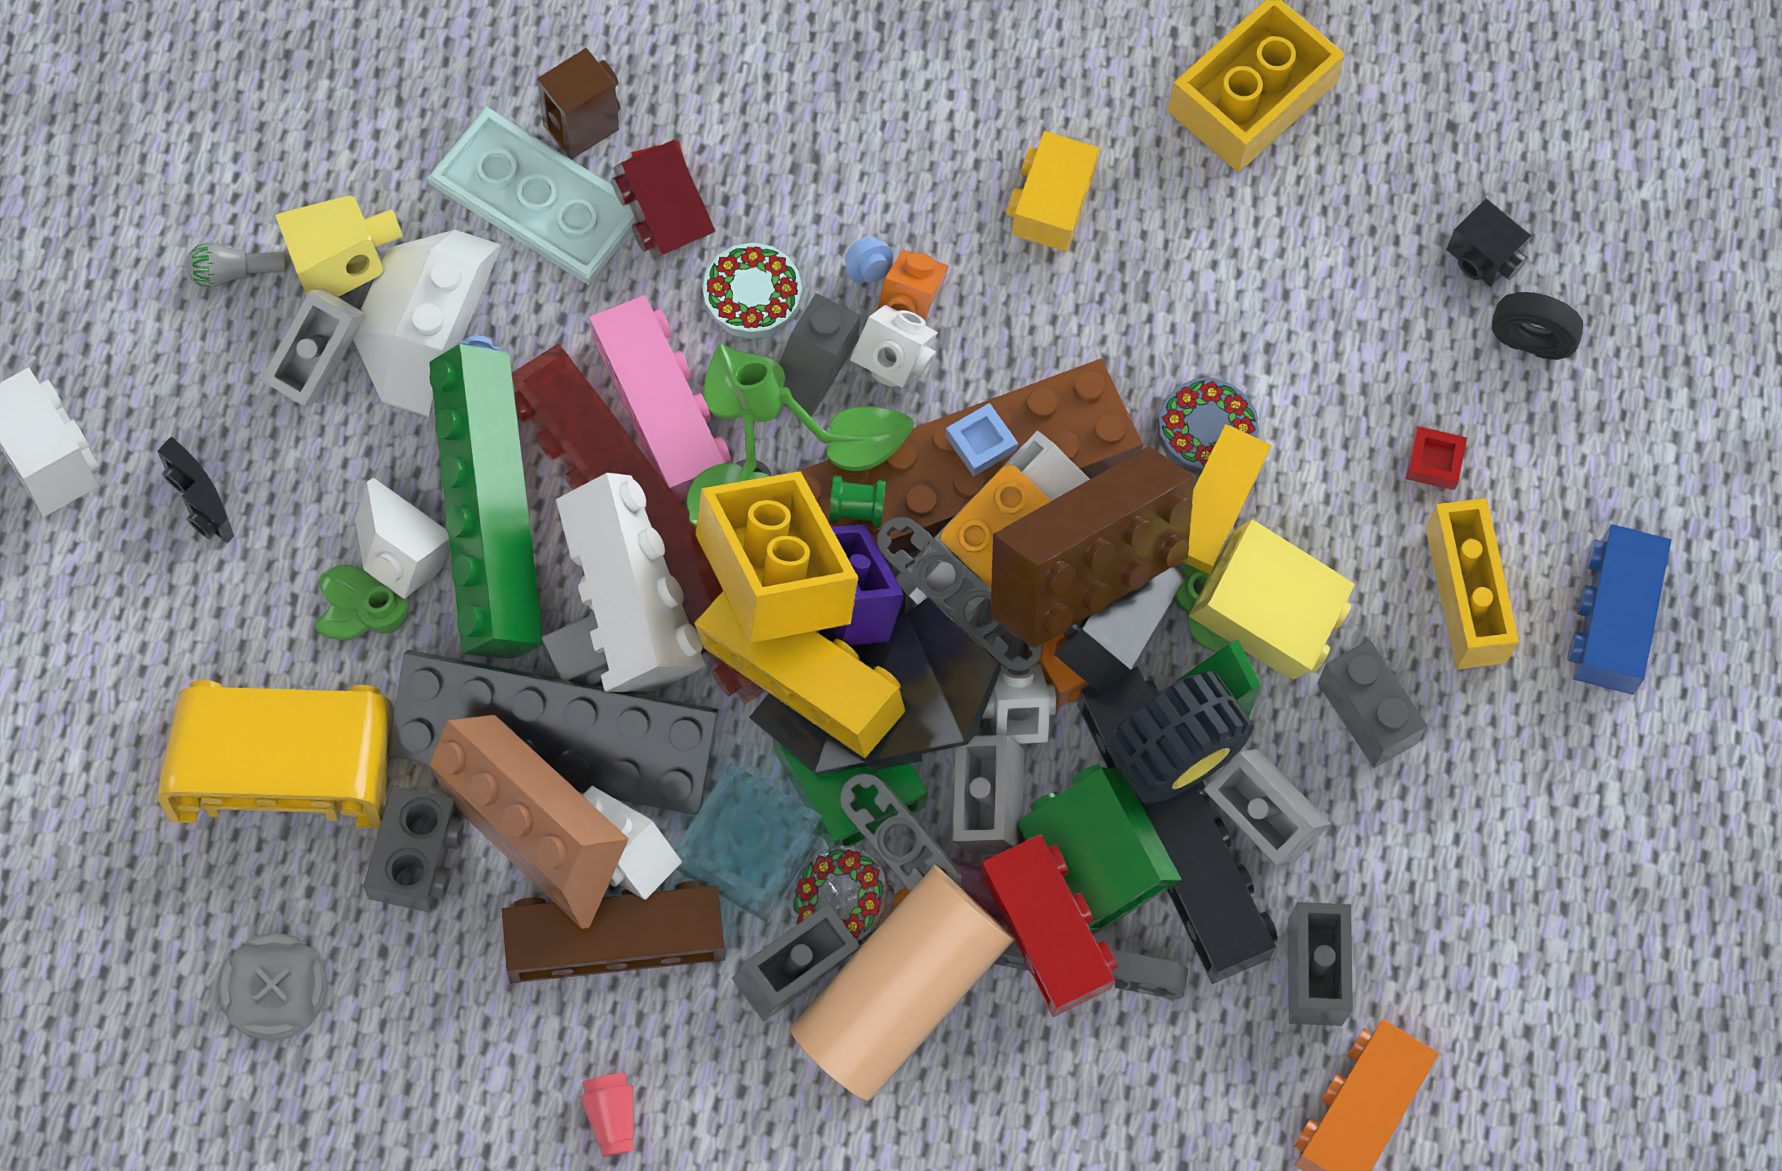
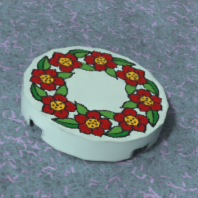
(752, 290)

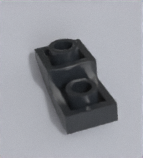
(198, 491)

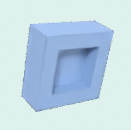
(981, 439)

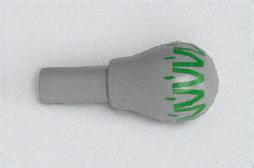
(215, 264)

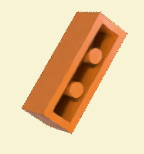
(1367, 1102)

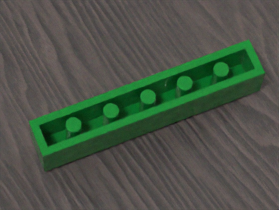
(485, 503)

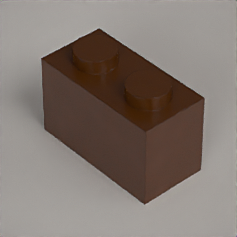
(579, 102)

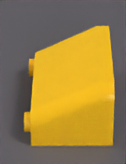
(277, 752)

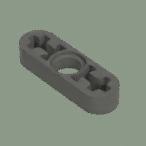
(884, 800)

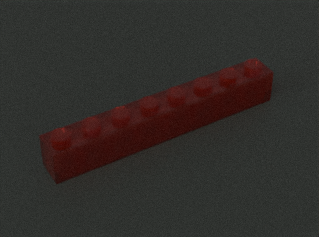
(593, 442)

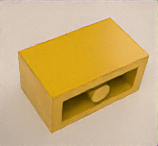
(1054, 190)

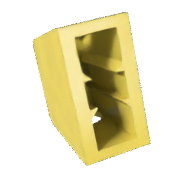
(335, 244)

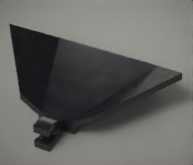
(943, 691)

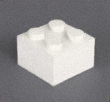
(43, 443)

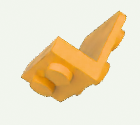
(995, 506)

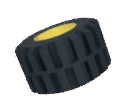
(1179, 737)

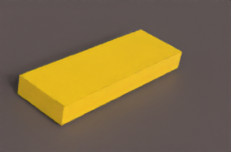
(1222, 494)

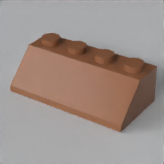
(529, 813)

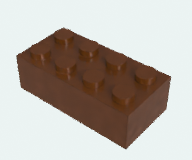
(1091, 546)

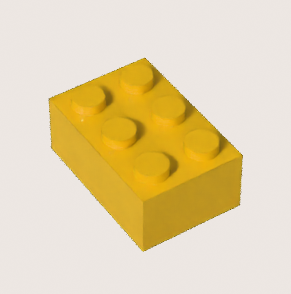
(1255, 83)
(776, 556)

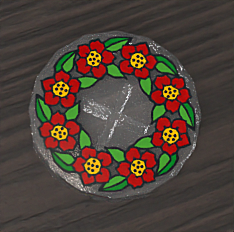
(851, 884)

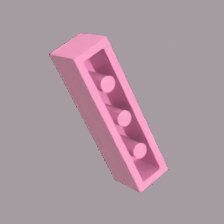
(657, 394)

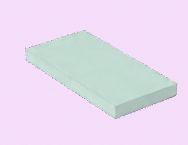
(535, 195)

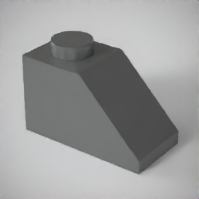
(818, 350)
(795, 962)

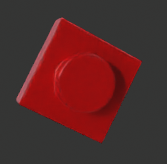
(1436, 458)

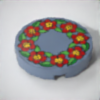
(1196, 416)

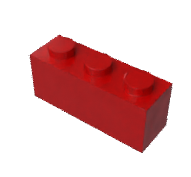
(1049, 924)

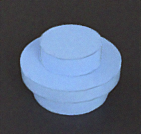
(868, 260)

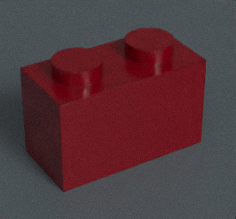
(662, 199)

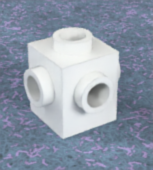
(895, 347)
(1021, 705)

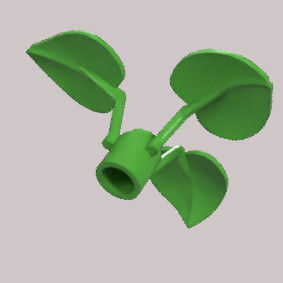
(753, 388)

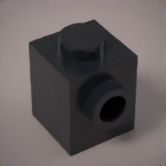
(1489, 244)

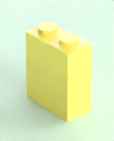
(1273, 600)

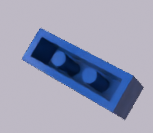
(1619, 609)

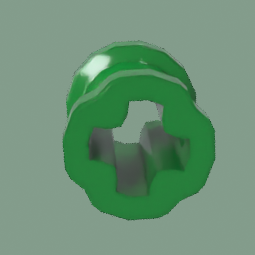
(857, 501)

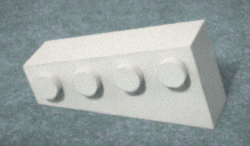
(628, 586)

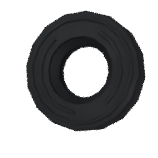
(1560, 324)

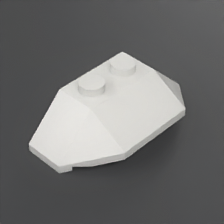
(420, 312)

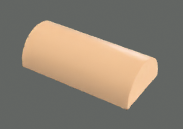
(900, 984)

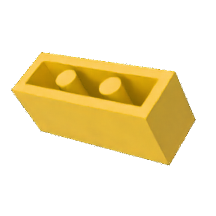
(1471, 584)

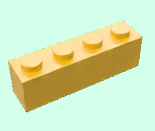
(810, 676)

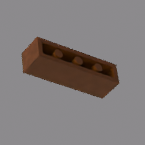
(624, 935)

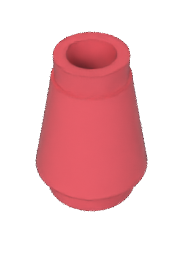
(610, 1112)

